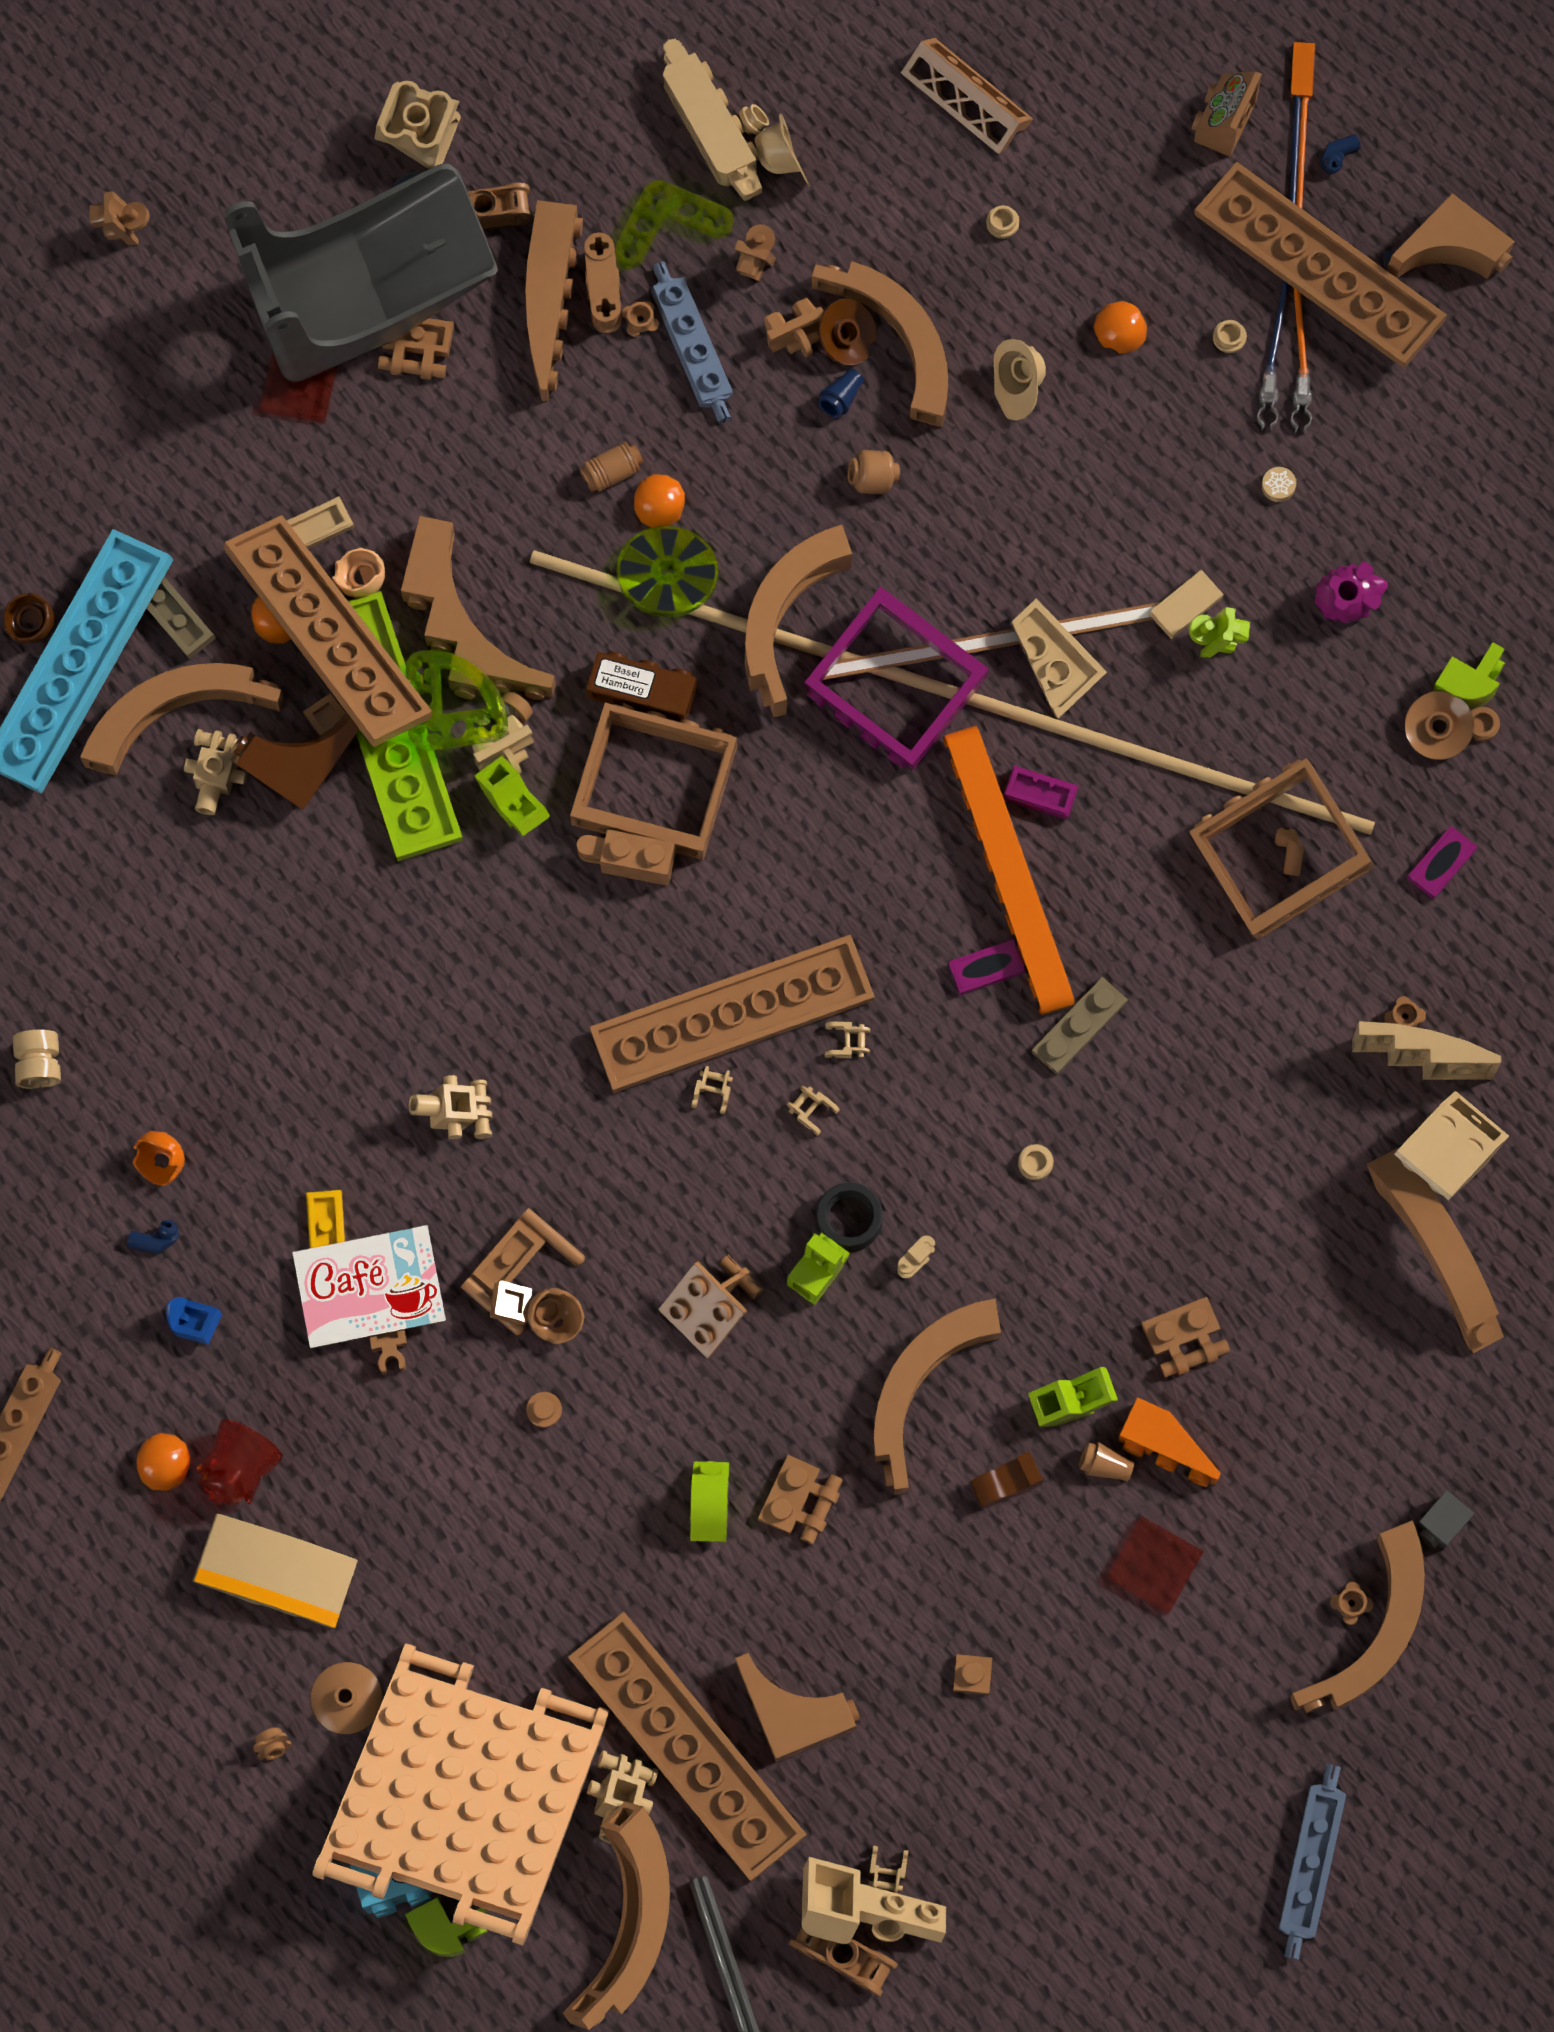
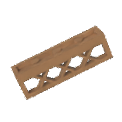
(974, 86)

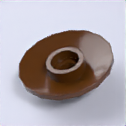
(857, 328)

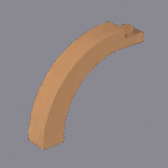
(909, 321)
(791, 576)
(164, 693)
(1443, 1248)
(936, 1343)
(1404, 1601)
(642, 1920)

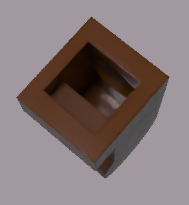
(1007, 1481)

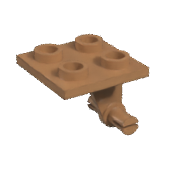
(705, 1308)

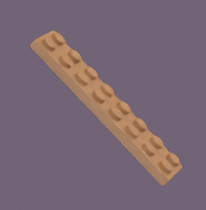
(1320, 265)
(328, 631)
(732, 1013)
(687, 1747)

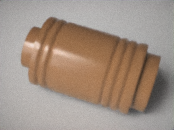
(611, 467)

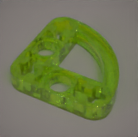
(443, 722)

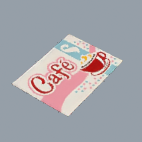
(369, 1286)

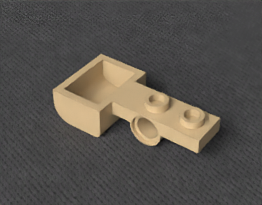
(838, 1903)

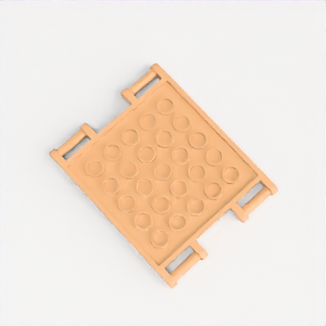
(462, 1795)

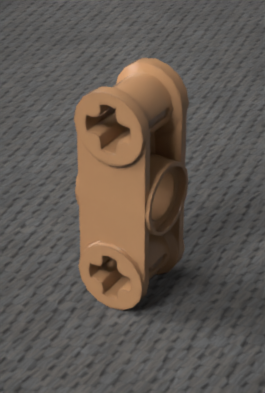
(503, 206)
(603, 282)
(858, 1969)

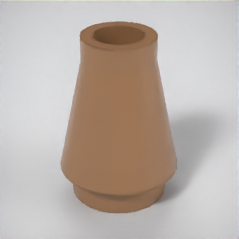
(1104, 1462)

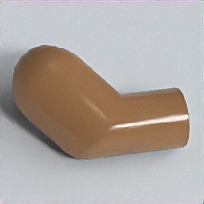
(1294, 850)

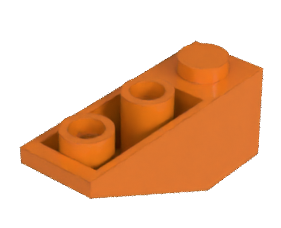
(1157, 1430)

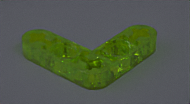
(669, 209)

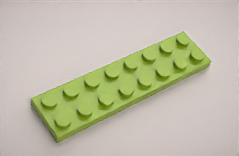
(402, 774)

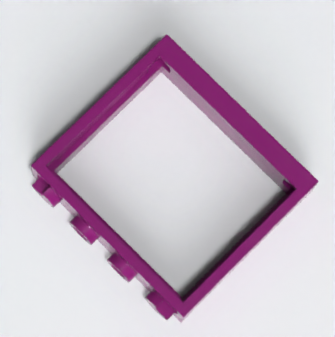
(929, 635)

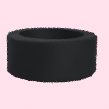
(859, 1192)

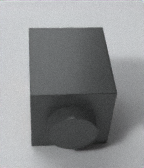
(1443, 1521)

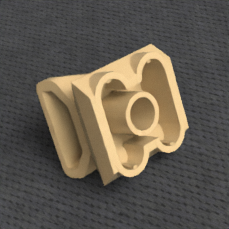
(418, 122)

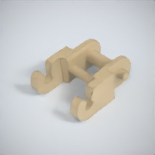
(848, 1029)
(701, 1086)
(818, 1099)
(916, 1257)
(900, 1873)

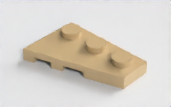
(1055, 657)

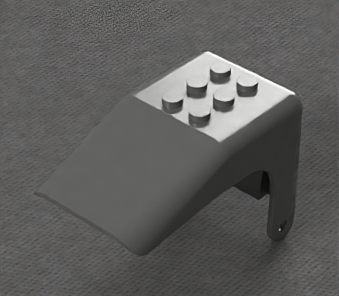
(363, 272)

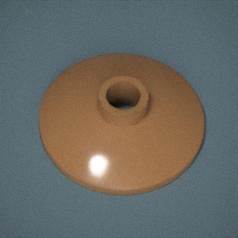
(1439, 707)
(349, 1716)

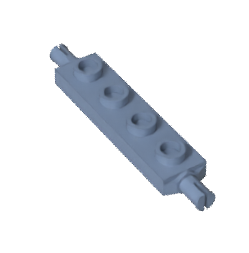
(691, 342)
(1312, 1862)

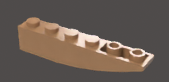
(548, 286)

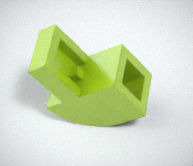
(1473, 685)
(510, 796)
(817, 1267)
(1072, 1399)
(709, 1501)
(438, 1933)

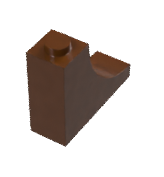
(294, 768)

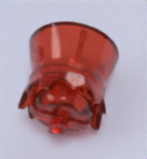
(237, 1463)

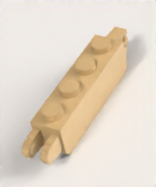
(709, 121)

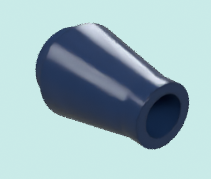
(840, 394)

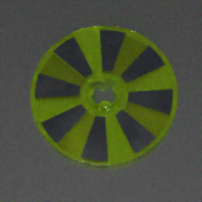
(669, 594)

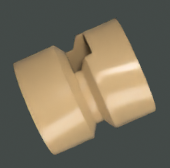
(36, 1056)

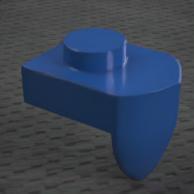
(192, 1319)

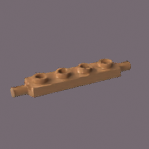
(25, 1413)

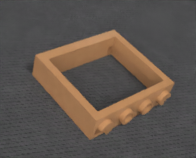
(654, 724)
(1307, 897)

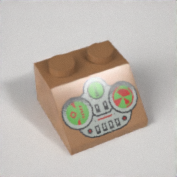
(1227, 111)

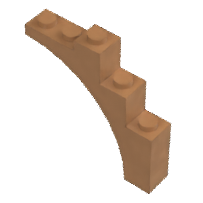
(449, 629)

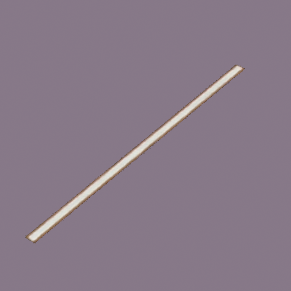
(986, 641)

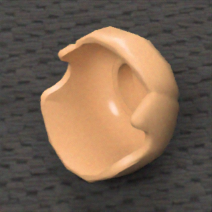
(370, 568)

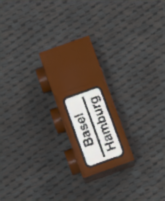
(641, 685)

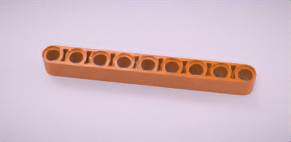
(1010, 870)

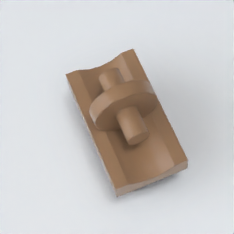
(118, 218)
(756, 253)
(796, 333)

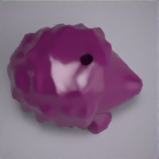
(1349, 592)

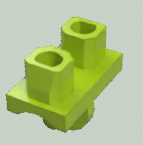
(1219, 632)

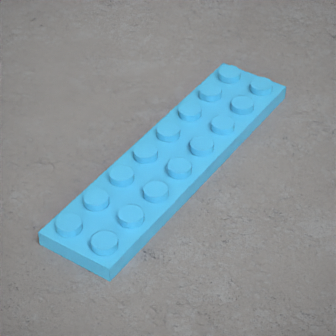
(79, 658)

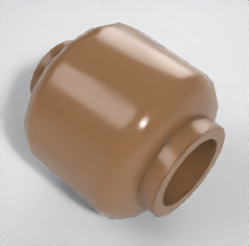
(873, 472)

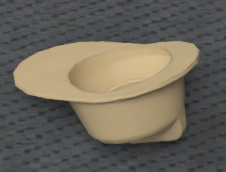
(776, 150)
(1017, 377)

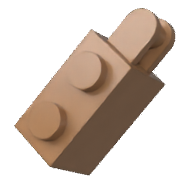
(630, 856)

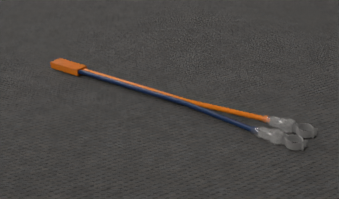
(1300, 88)

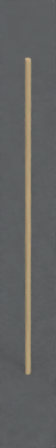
(982, 702)

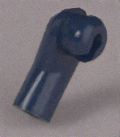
(1335, 151)
(157, 1241)

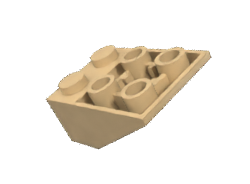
(1451, 1145)

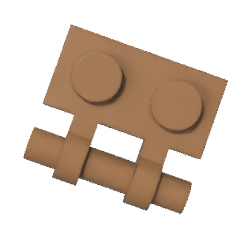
(429, 338)
(1181, 1327)
(790, 1494)

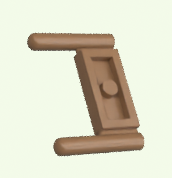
(512, 1255)

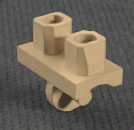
(515, 739)

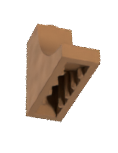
(1455, 237)
(795, 1721)

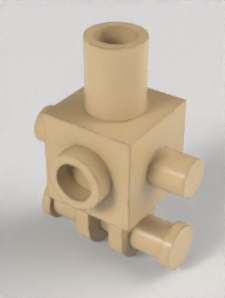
(214, 769)
(455, 1107)
(622, 1784)

